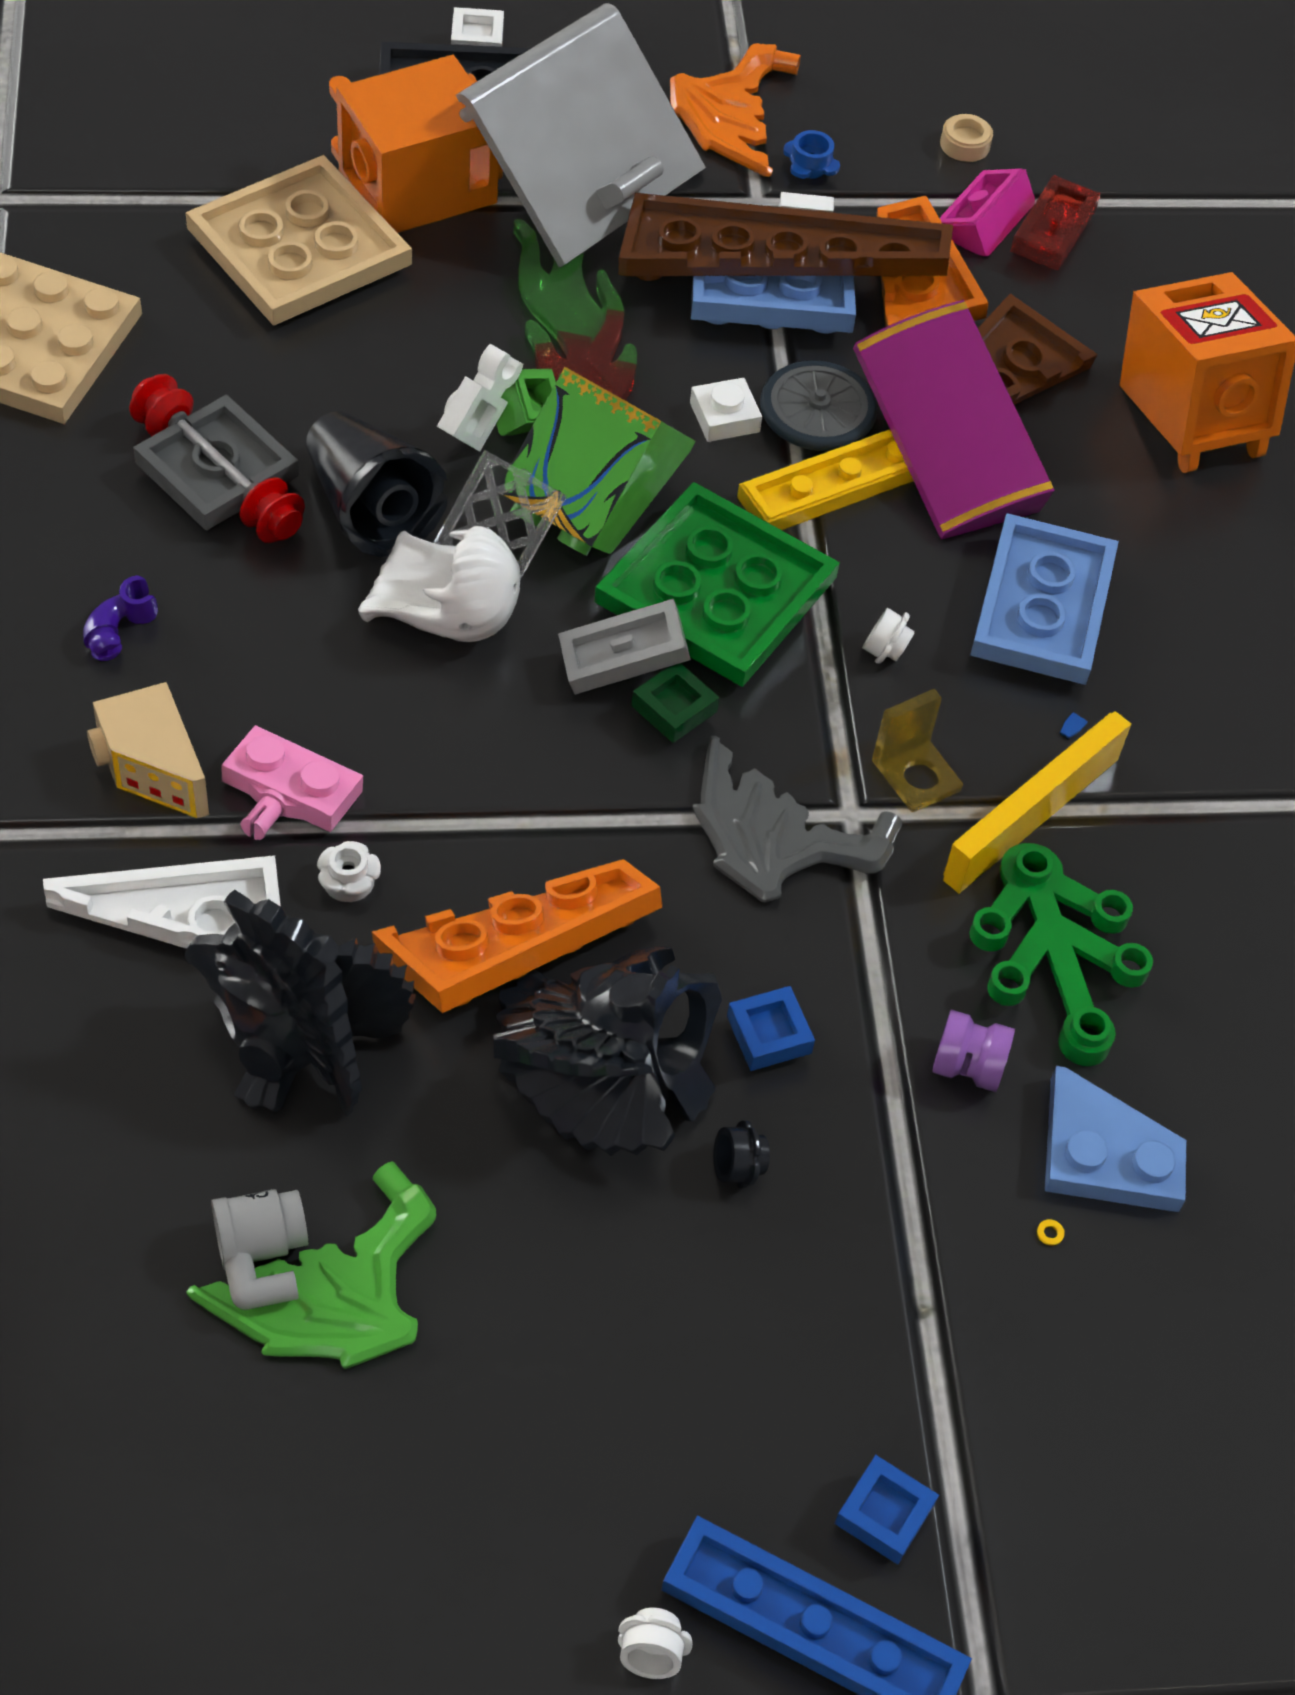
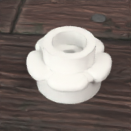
(889, 636)
(348, 884)
(653, 1643)

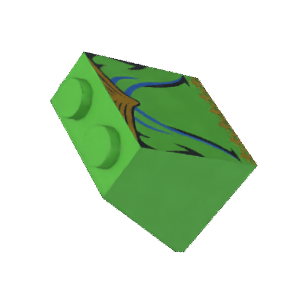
(601, 457)

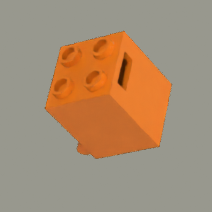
(410, 147)

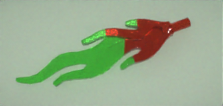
(574, 319)

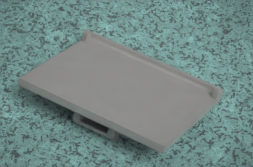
(581, 131)

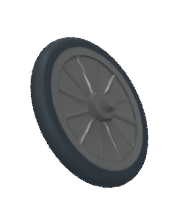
(818, 405)

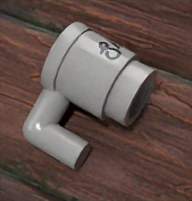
(256, 1230)

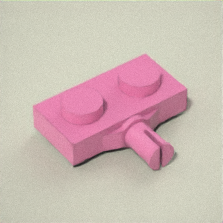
(289, 783)

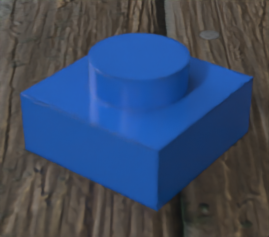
(770, 1028)
(886, 1509)

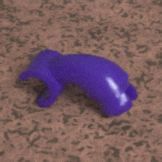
(101, 626)

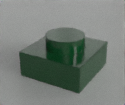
(675, 701)

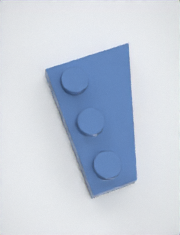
(776, 301)

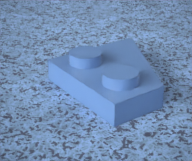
(1110, 1149)

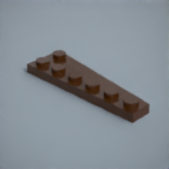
(757, 240)

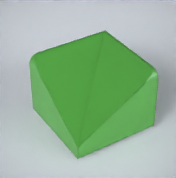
(525, 401)

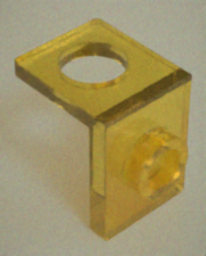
(906, 742)

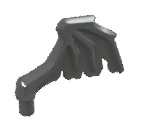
(765, 837)

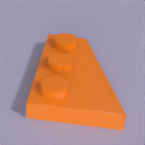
(915, 294)

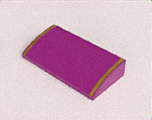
(953, 420)

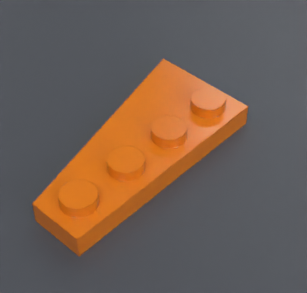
(518, 933)

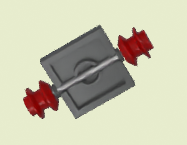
(216, 460)

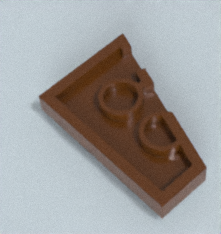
(1031, 349)

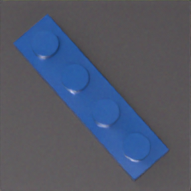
(808, 1618)

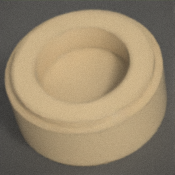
(966, 138)

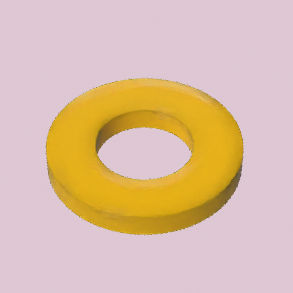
(1050, 1241)

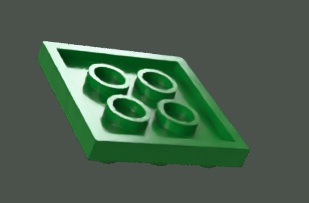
(730, 577)

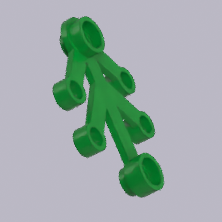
(1060, 941)

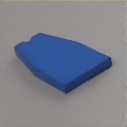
(1073, 725)

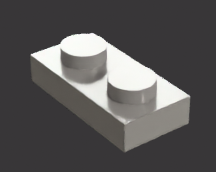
(624, 646)

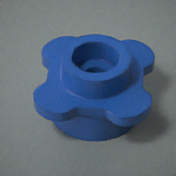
(811, 155)

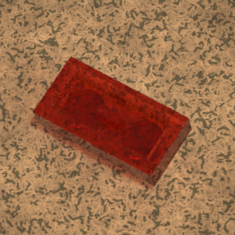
(1055, 222)

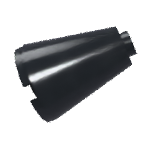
(375, 482)

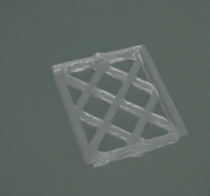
(521, 479)

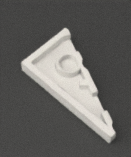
(166, 901)

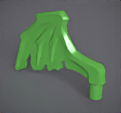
(344, 1301)

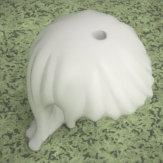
(447, 589)

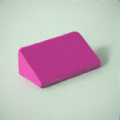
(989, 209)

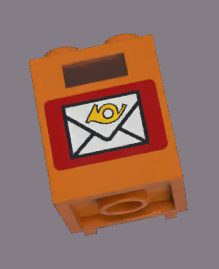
(1208, 366)

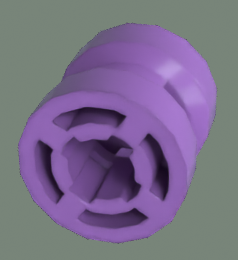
(973, 1050)

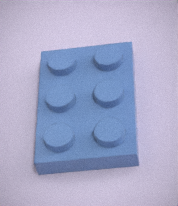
(1045, 599)

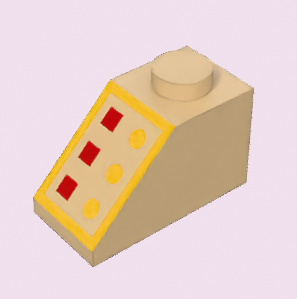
(149, 749)

